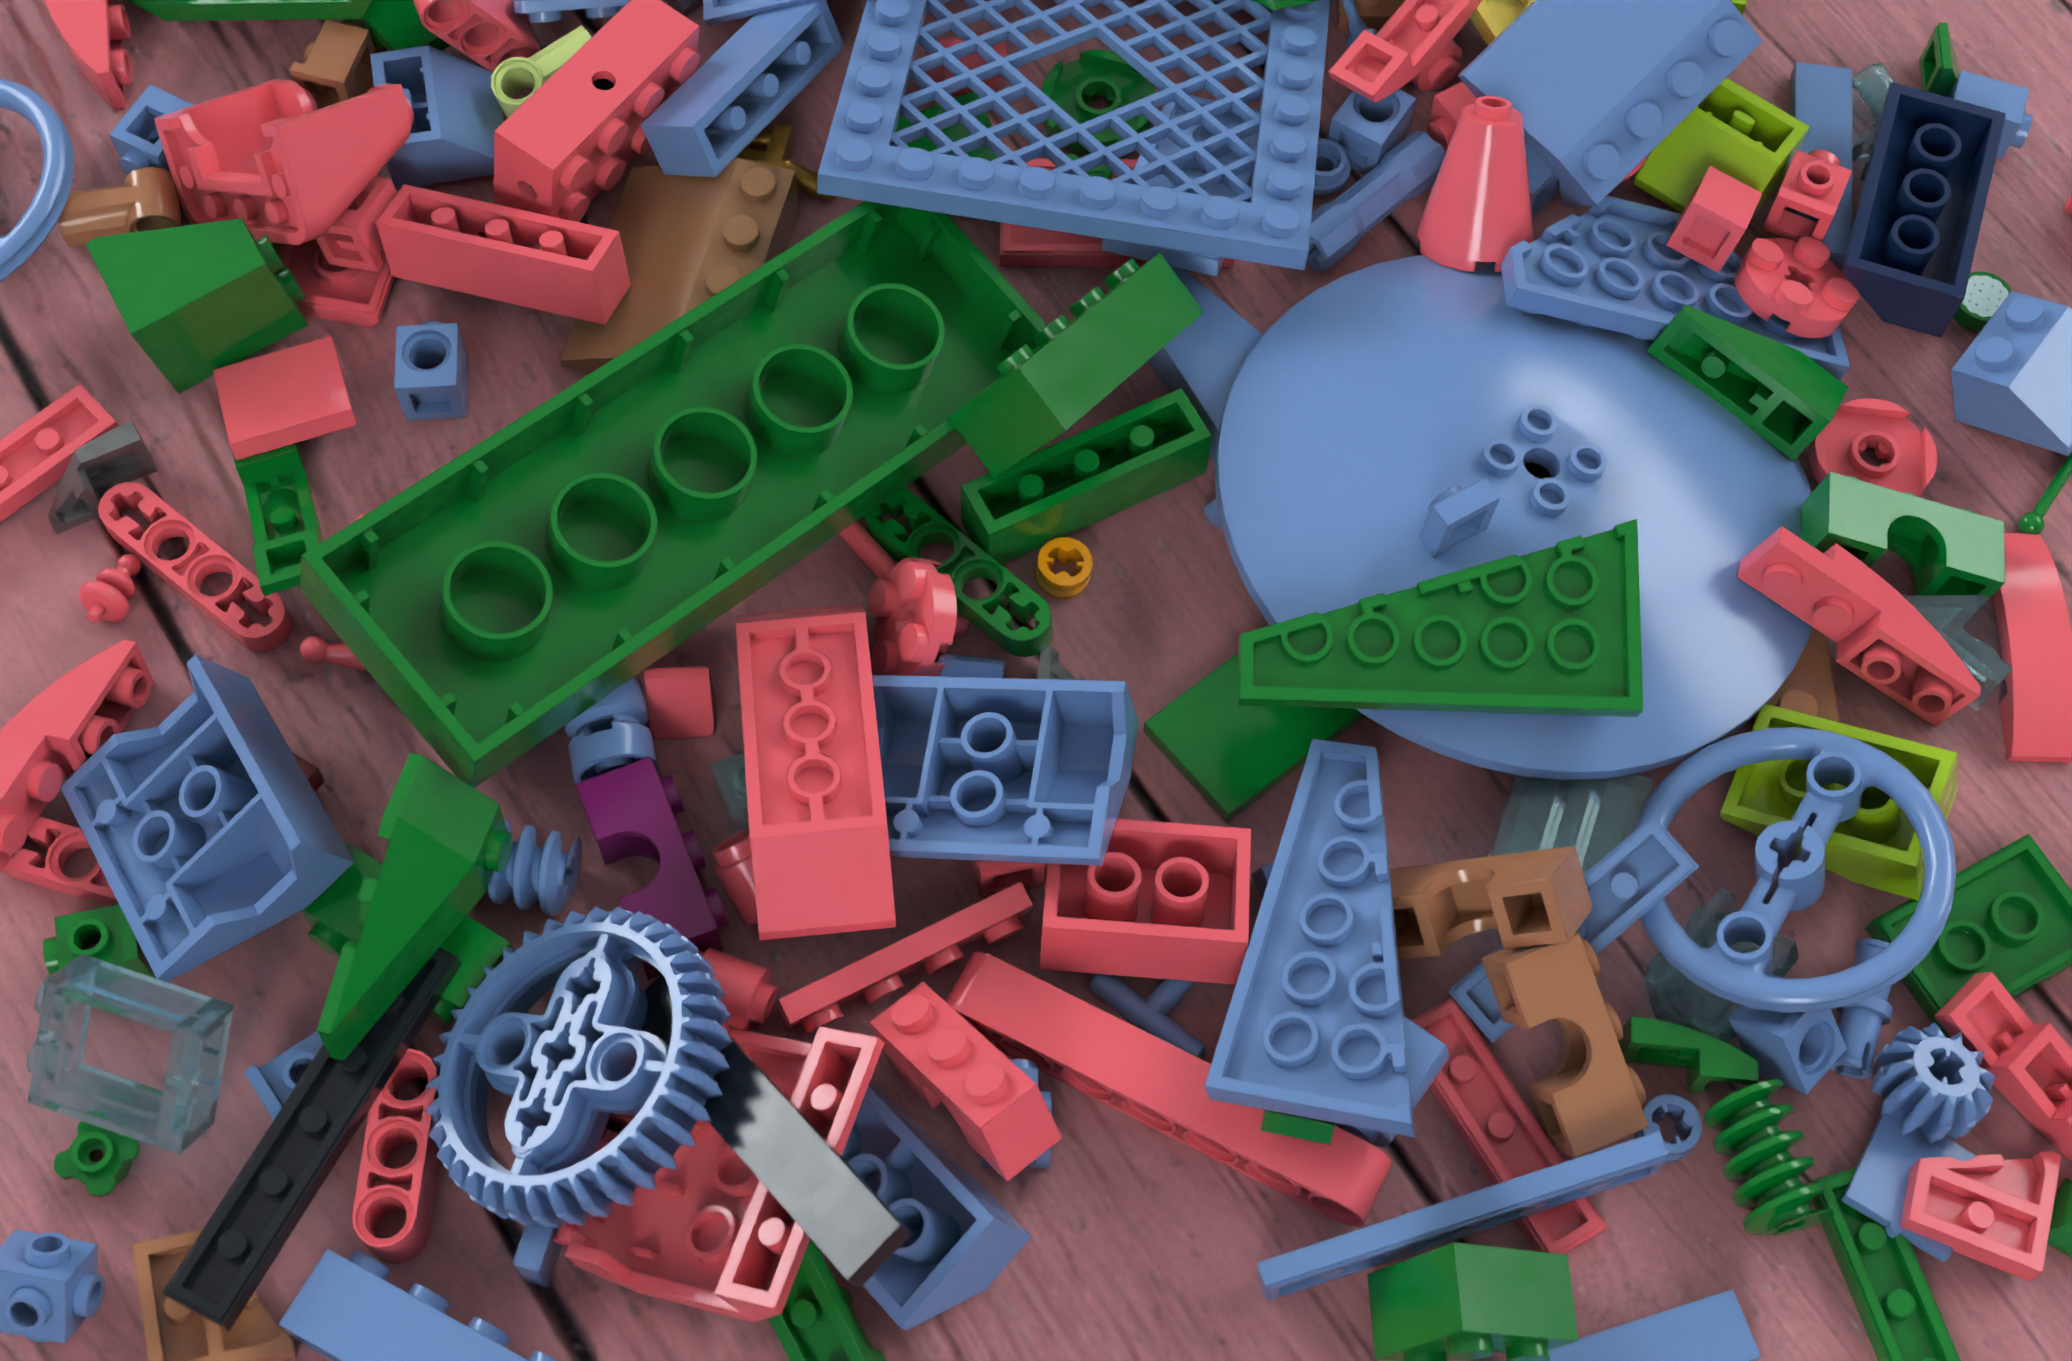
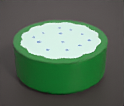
(1982, 299)

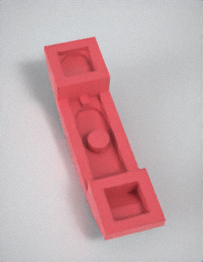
(1402, 47)
(2038, 647)

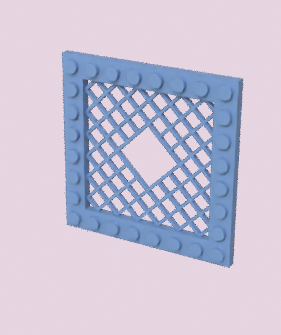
(1259, 225)

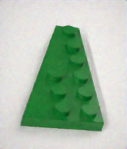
(1493, 638)

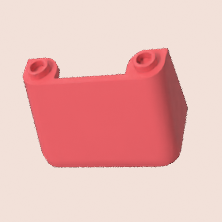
(281, 158)

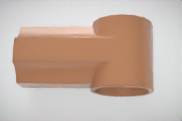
(141, 204)

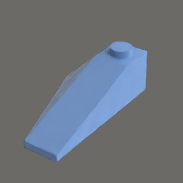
(956, 1225)

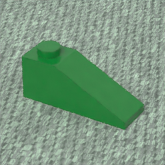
(1752, 376)

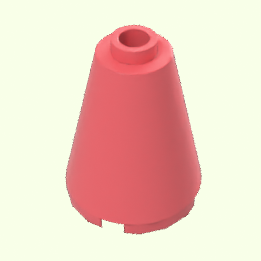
(1480, 191)

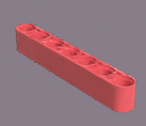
(1161, 1088)

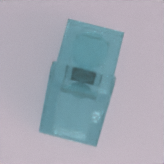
(1951, 617)

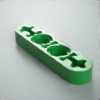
(964, 565)

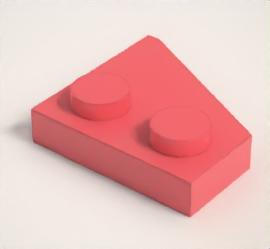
(1986, 1208)

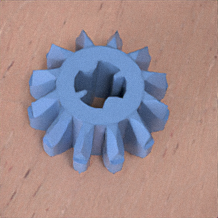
(1932, 1083)

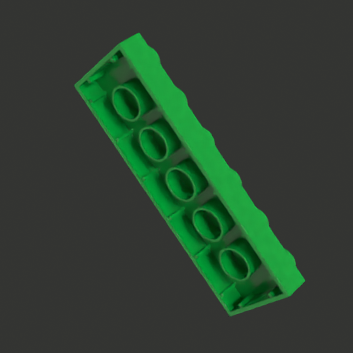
(667, 483)

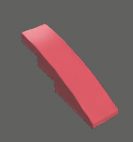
(2026, 1057)

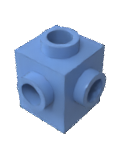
(47, 1285)

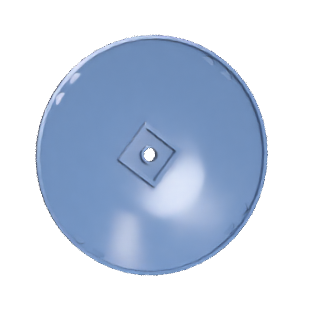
(1429, 383)

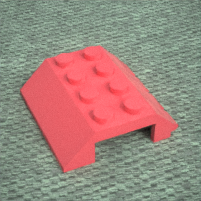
(711, 1225)

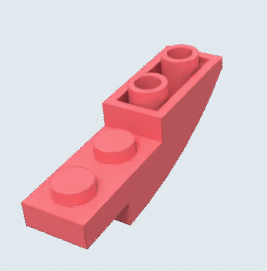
(94, 40)
(1874, 625)
(62, 732)

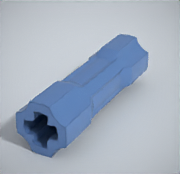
(1400, 176)

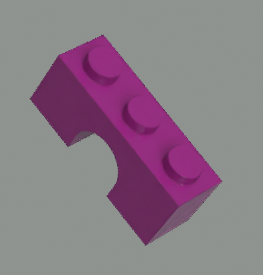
(635, 817)

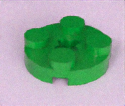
(1095, 75)

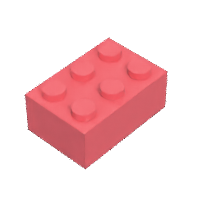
(1157, 907)

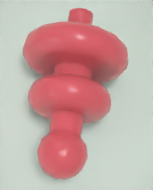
(109, 593)

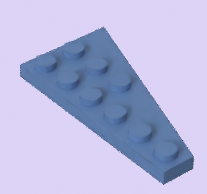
(1320, 983)

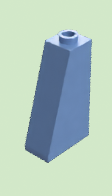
(1206, 355)

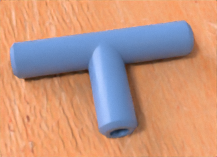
(1152, 1012)

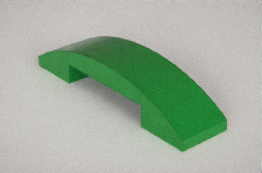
(280, 515)

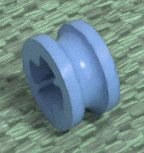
(1687, 1123)

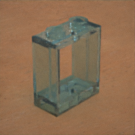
(195, 1062)

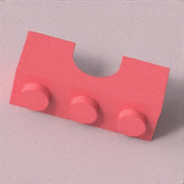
(976, 1082)

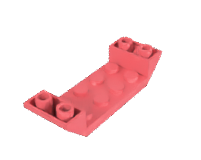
(813, 773)

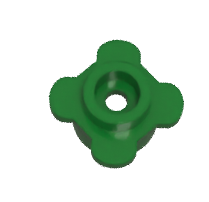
(105, 1174)

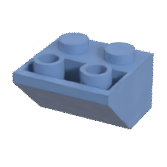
(451, 116)

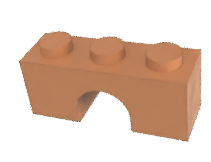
(1524, 895)
(1592, 1091)

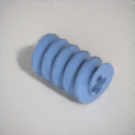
(537, 873)

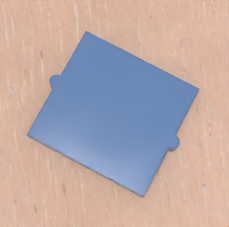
(1883, 1177)

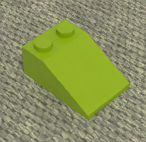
(1878, 841)

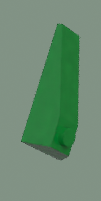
(434, 871)

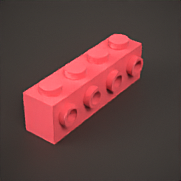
(504, 254)

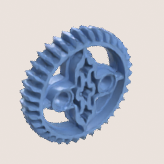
(578, 1068)

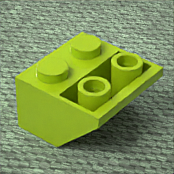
(1731, 133)

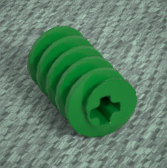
(1764, 1160)

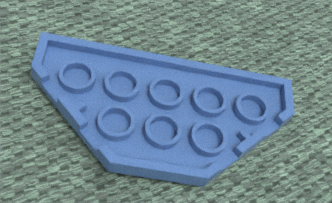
(1622, 277)

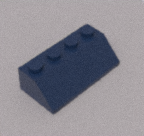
(1922, 207)

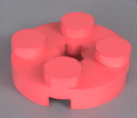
(1795, 285)
(1881, 426)
(913, 617)

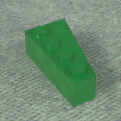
(1076, 362)

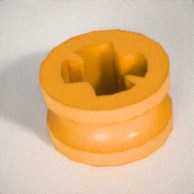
(1062, 584)

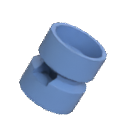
(611, 733)

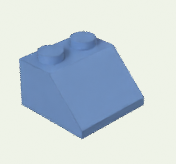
(2020, 374)

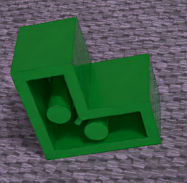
(1472, 1303)

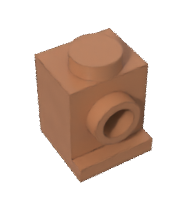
(336, 63)

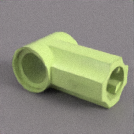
(534, 71)

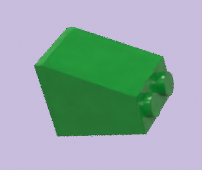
(199, 295)

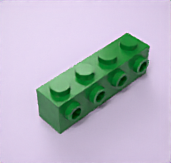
(1086, 477)

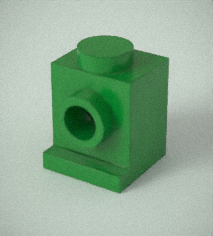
(101, 926)

